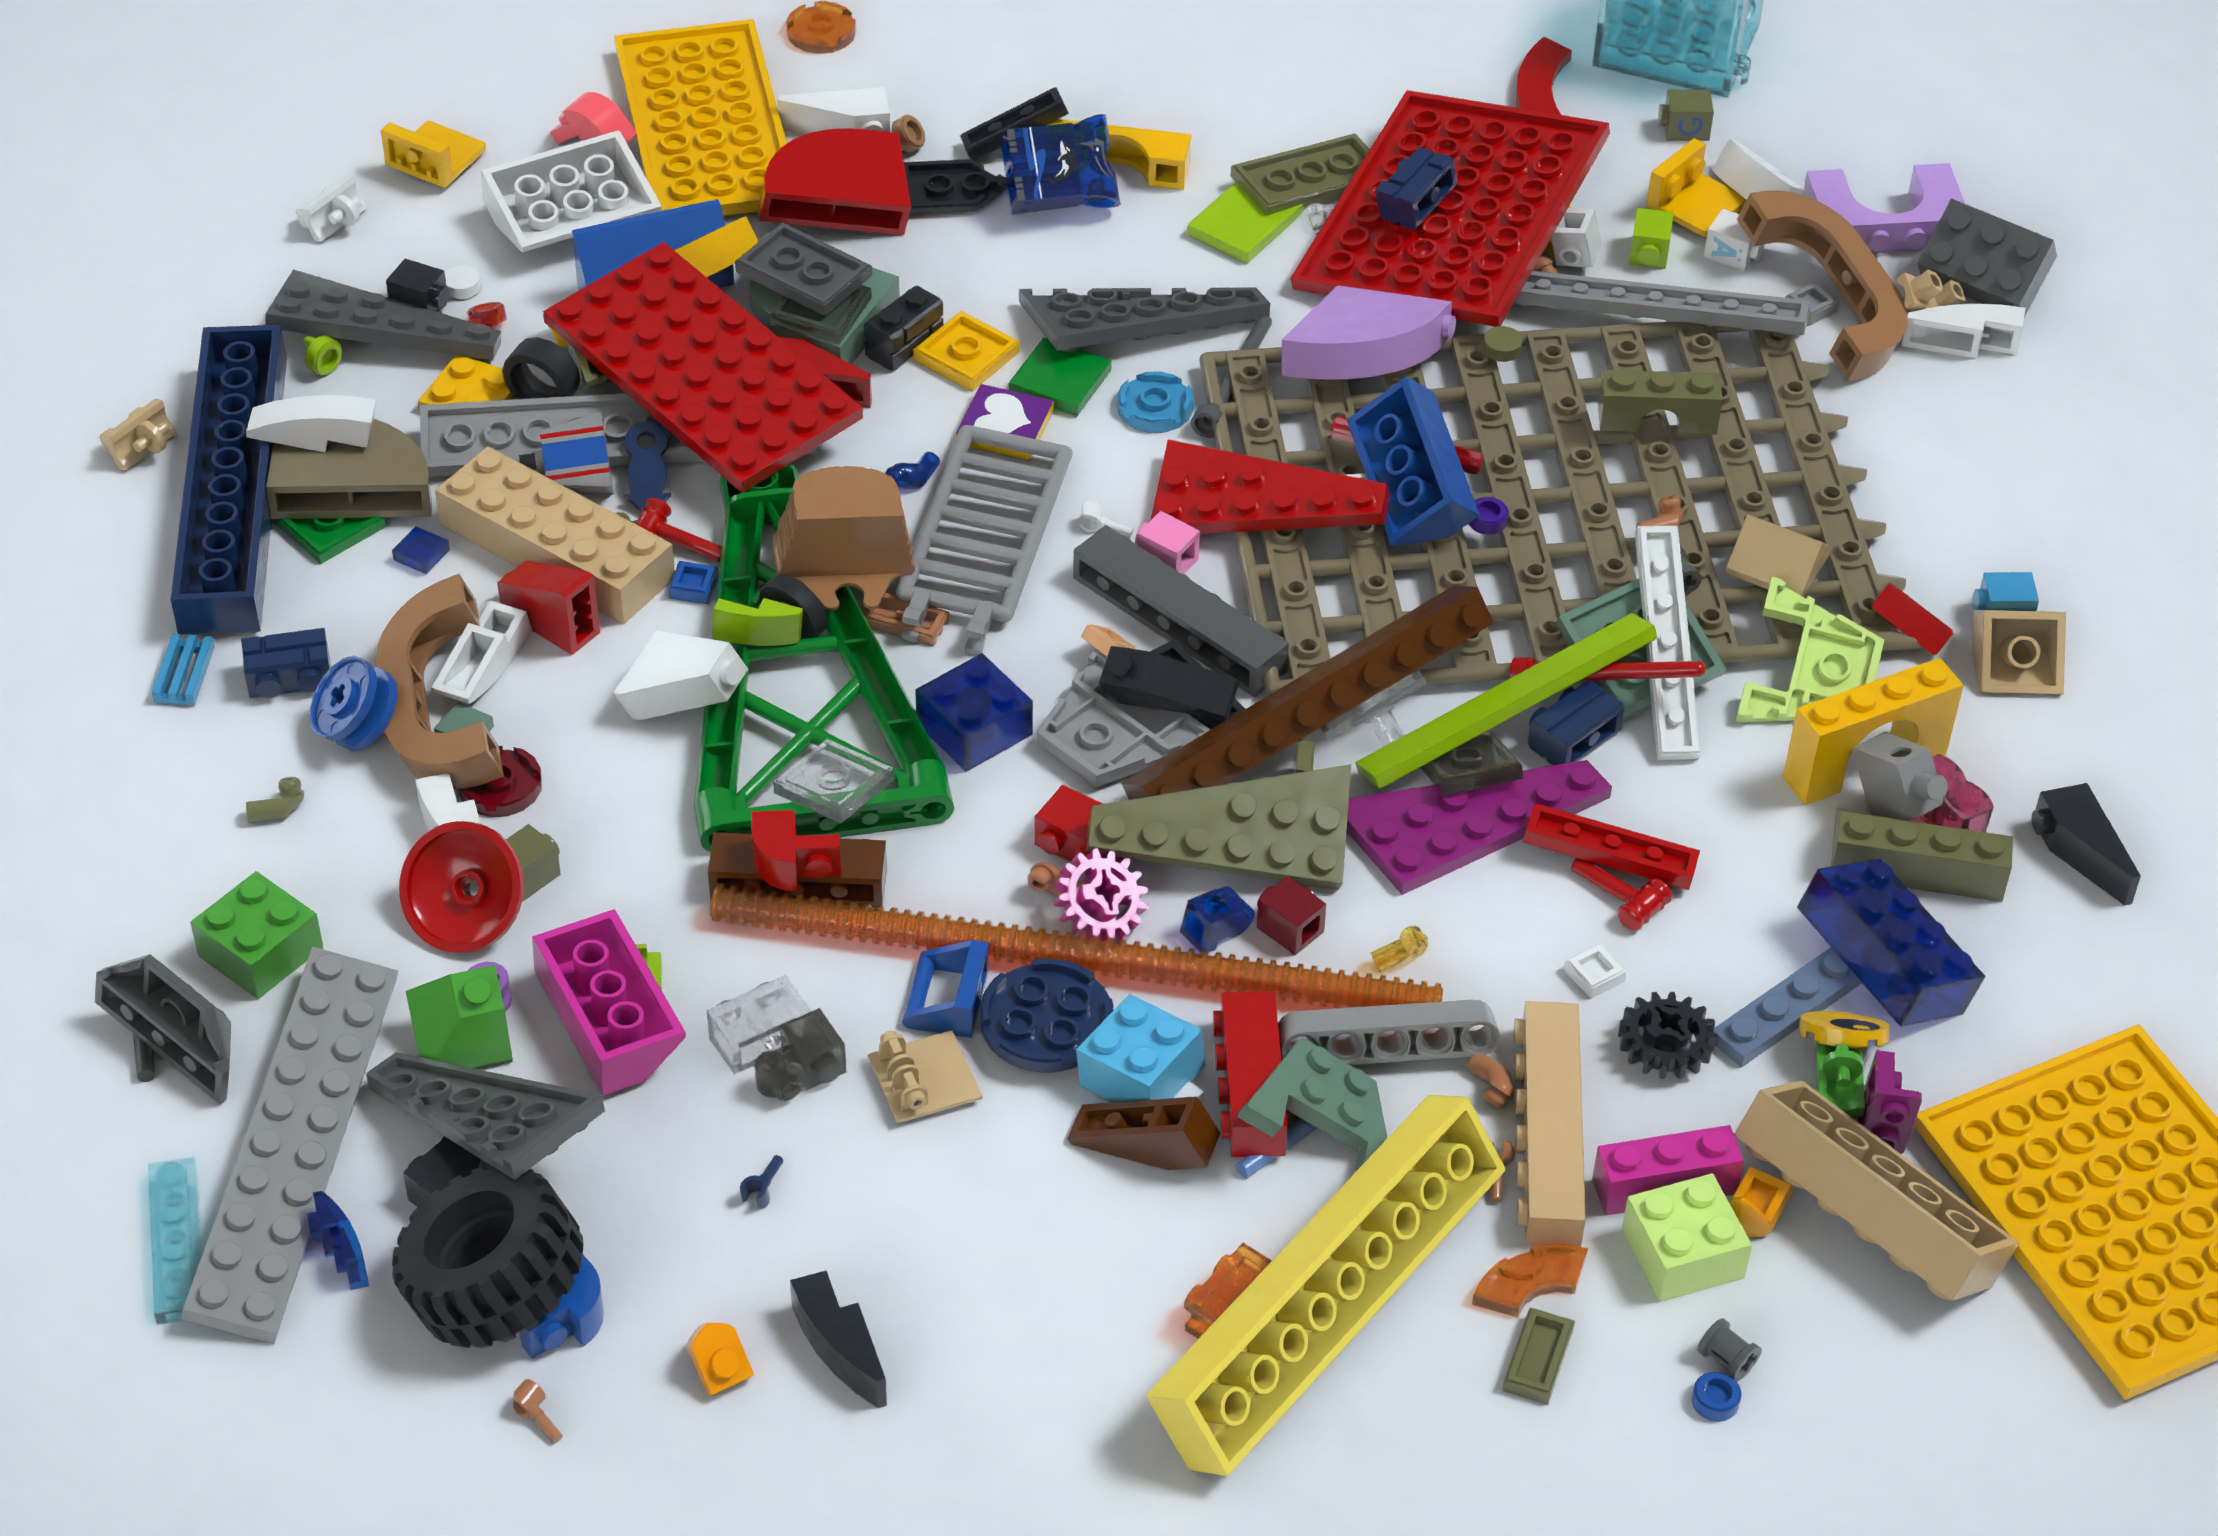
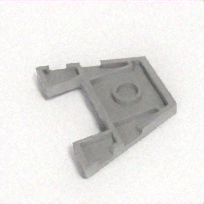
(1101, 738)

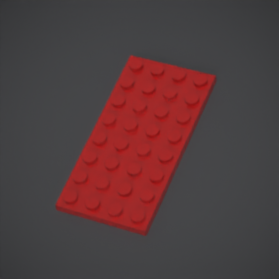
(703, 366)

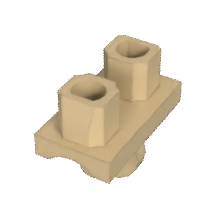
(1928, 291)
(138, 435)

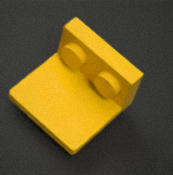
(430, 152)
(1684, 189)

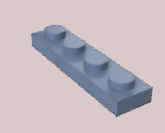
(1779, 1009)

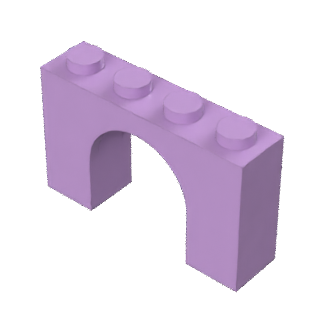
(1929, 193)

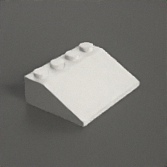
(566, 189)

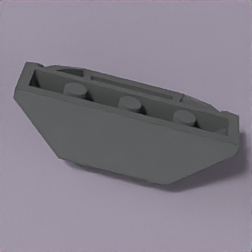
(169, 1020)

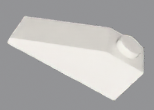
(834, 110)

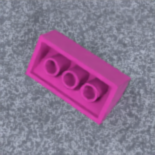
(607, 1000)

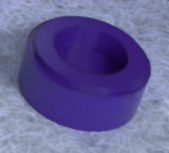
(1492, 516)

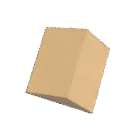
(1778, 552)

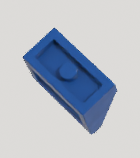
(966, 958)

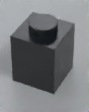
(418, 285)

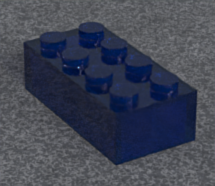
(1890, 942)

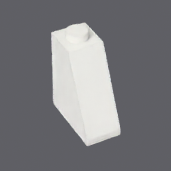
(679, 675)

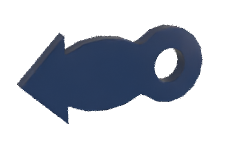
(646, 469)

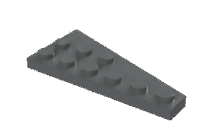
(345, 312)

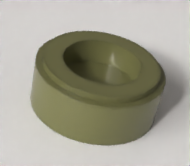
(1502, 343)

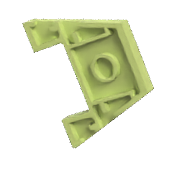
(1829, 660)

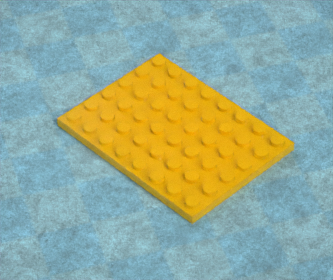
(2111, 1193)

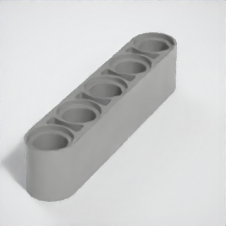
(1407, 1021)

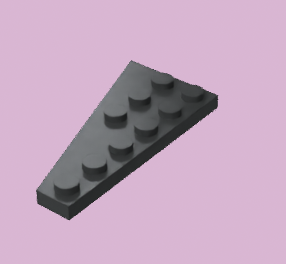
(1135, 314)
(488, 1113)

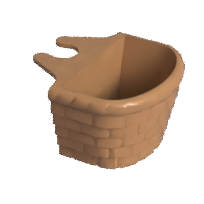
(843, 532)

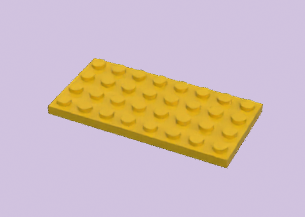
(702, 113)

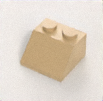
(2019, 651)

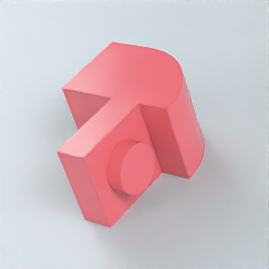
(591, 117)

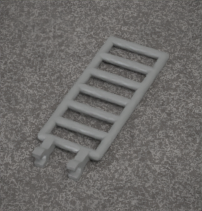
(938, 510)

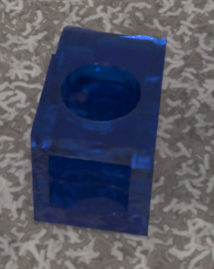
(1215, 917)

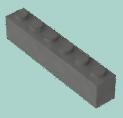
(1179, 609)

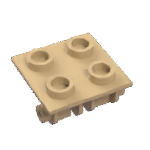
(923, 1074)

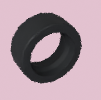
(551, 360)

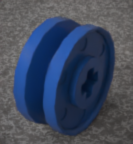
(353, 703)

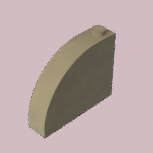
(351, 480)

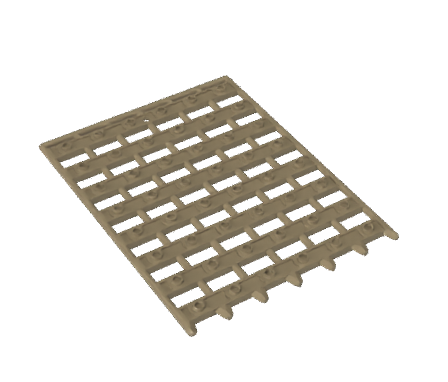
(1585, 488)

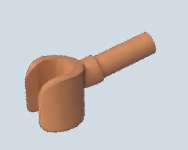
(1506, 1157)
(525, 1404)

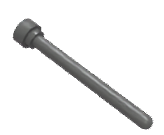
(1202, 418)

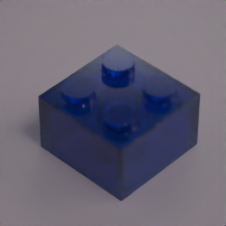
(974, 712)

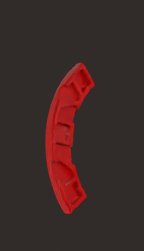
(1538, 75)

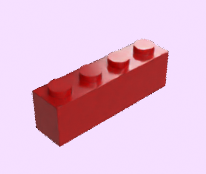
(1247, 1057)

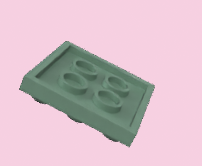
(1615, 605)

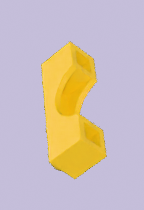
(1156, 154)

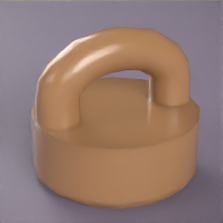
(910, 133)

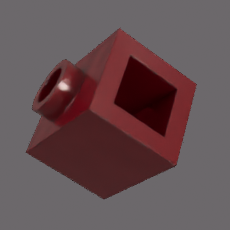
(1291, 915)

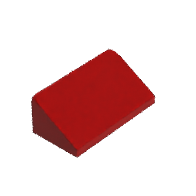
(1912, 618)

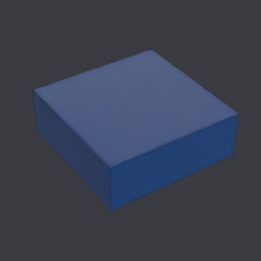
(693, 582)

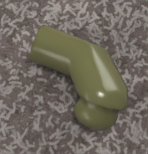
(280, 806)

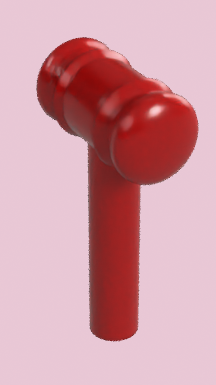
(654, 520)
(1638, 905)

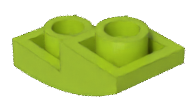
(766, 626)

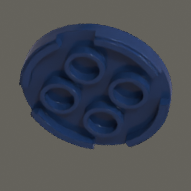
(1042, 1014)

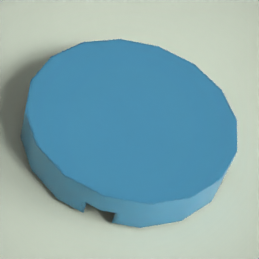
(1155, 402)

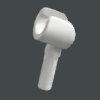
(1092, 520)

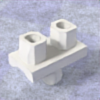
(332, 209)

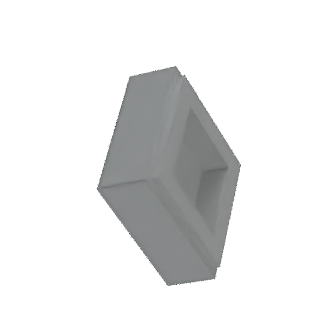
(1821, 302)

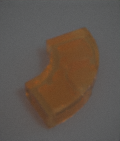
(1528, 1275)

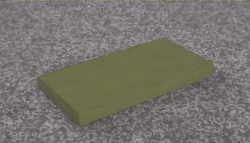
(1301, 174)

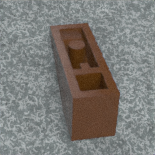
(1151, 1132)

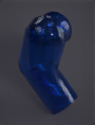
(914, 474)

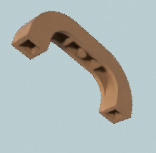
(1850, 265)
(404, 651)

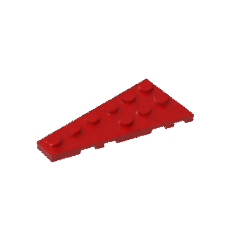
(1248, 493)

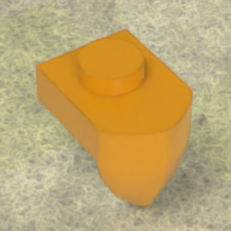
(1760, 1201)
(718, 1356)

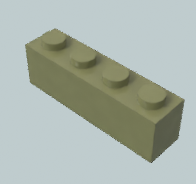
(1927, 854)

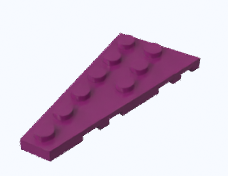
(1425, 835)

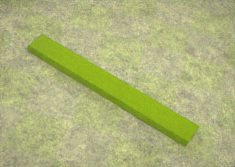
(1505, 700)

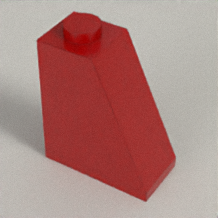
(557, 602)

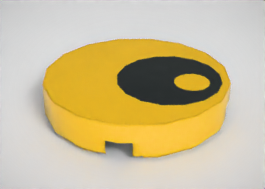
(1844, 1028)

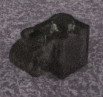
(809, 1057)

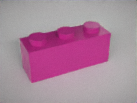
(1664, 1160)

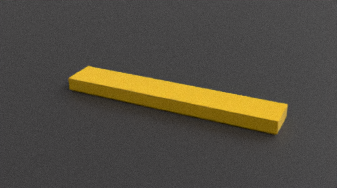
(711, 252)

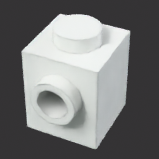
(1577, 238)

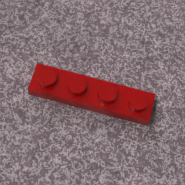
(1611, 846)

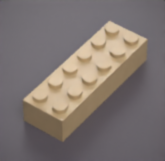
(541, 521)
(1875, 1190)

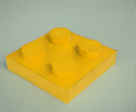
(467, 381)

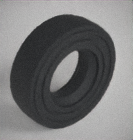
(795, 593)

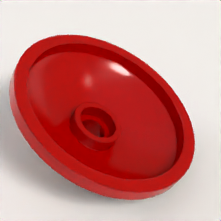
(438, 882)

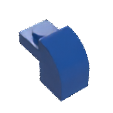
(578, 1314)

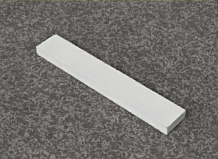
(1665, 608)

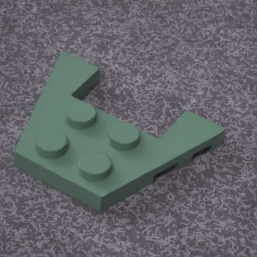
(1325, 1095)

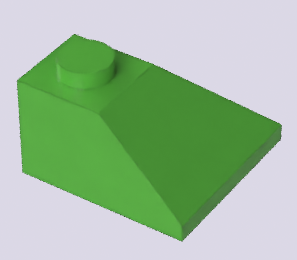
(461, 1019)

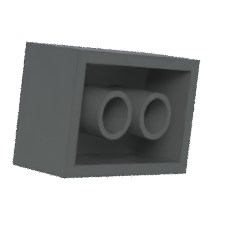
(1988, 256)

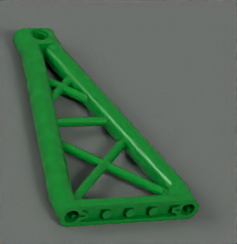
(922, 781)

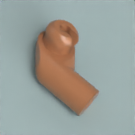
(1044, 876)

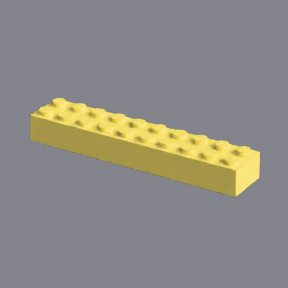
(1325, 1285)

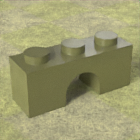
(1630, 395)

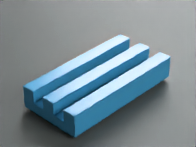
(176, 645)

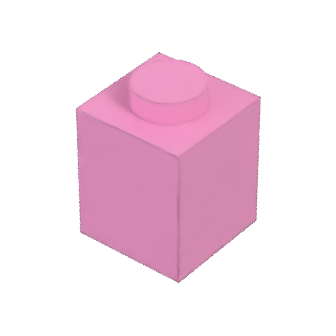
(1170, 541)

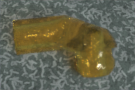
(1410, 945)

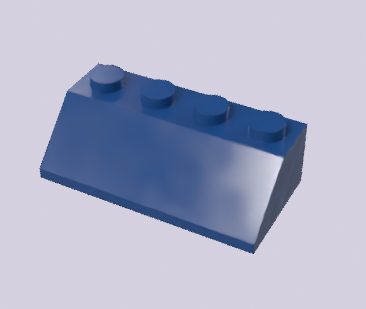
(612, 244)
(1411, 450)

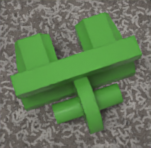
(1841, 1077)

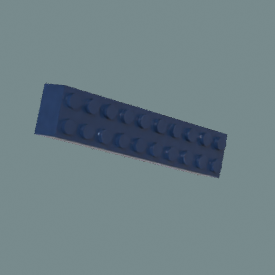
(225, 498)

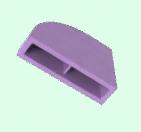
(1365, 334)

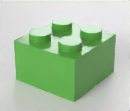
(256, 934)

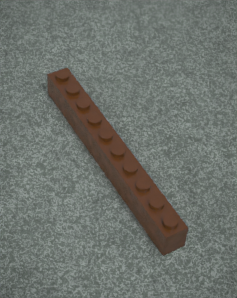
(1317, 696)

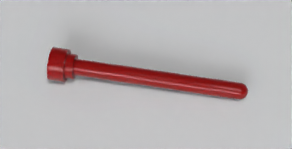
(1632, 670)

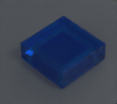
(420, 550)

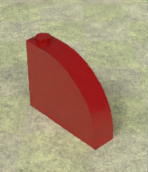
(838, 182)

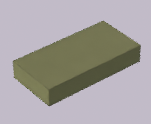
(1538, 1355)

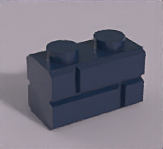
(1416, 187)
(285, 662)
(1575, 724)

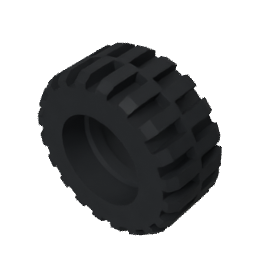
(487, 1257)

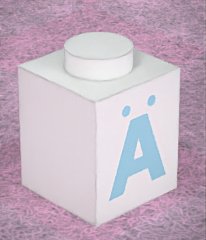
(1729, 243)

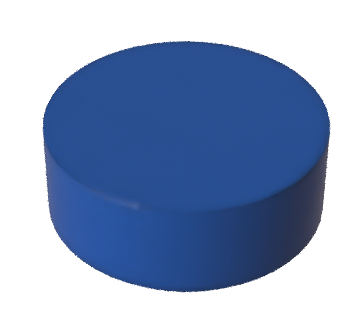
(1716, 1396)

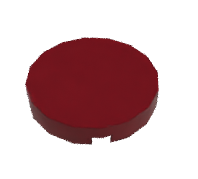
(509, 793)

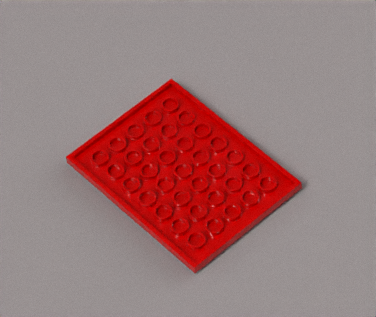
(1486, 235)

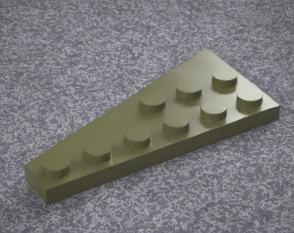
(1242, 828)

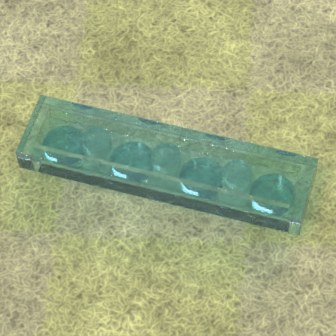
(173, 1234)

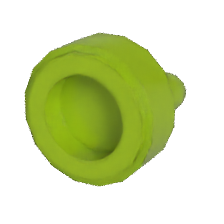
(321, 354)

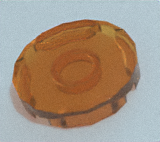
(821, 27)

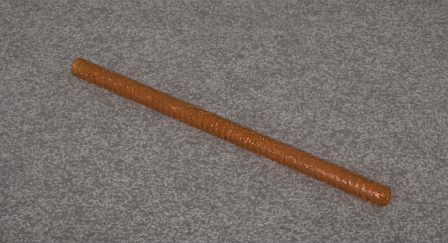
(1089, 953)

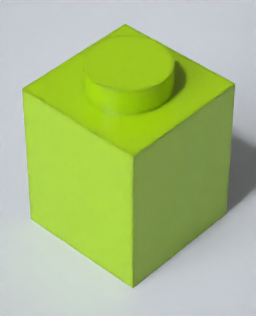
(1651, 238)

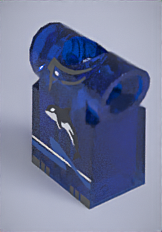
(1059, 166)

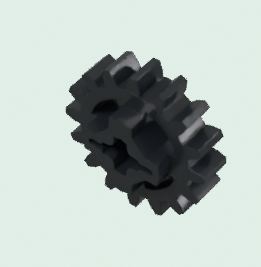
(1667, 1035)

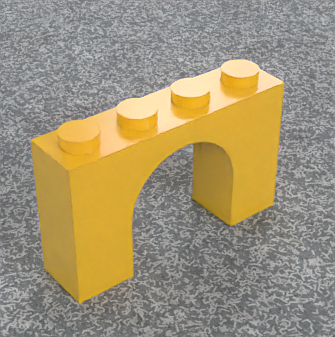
(1917, 700)

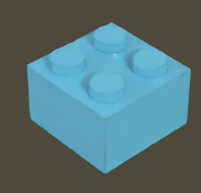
(1140, 1054)

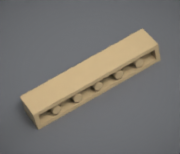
(1551, 1124)

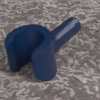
(761, 1183)

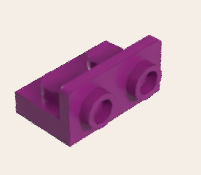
(1888, 1108)

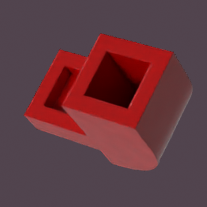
(784, 857)

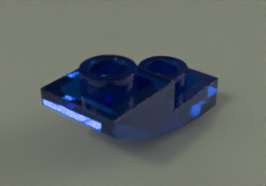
(338, 1239)

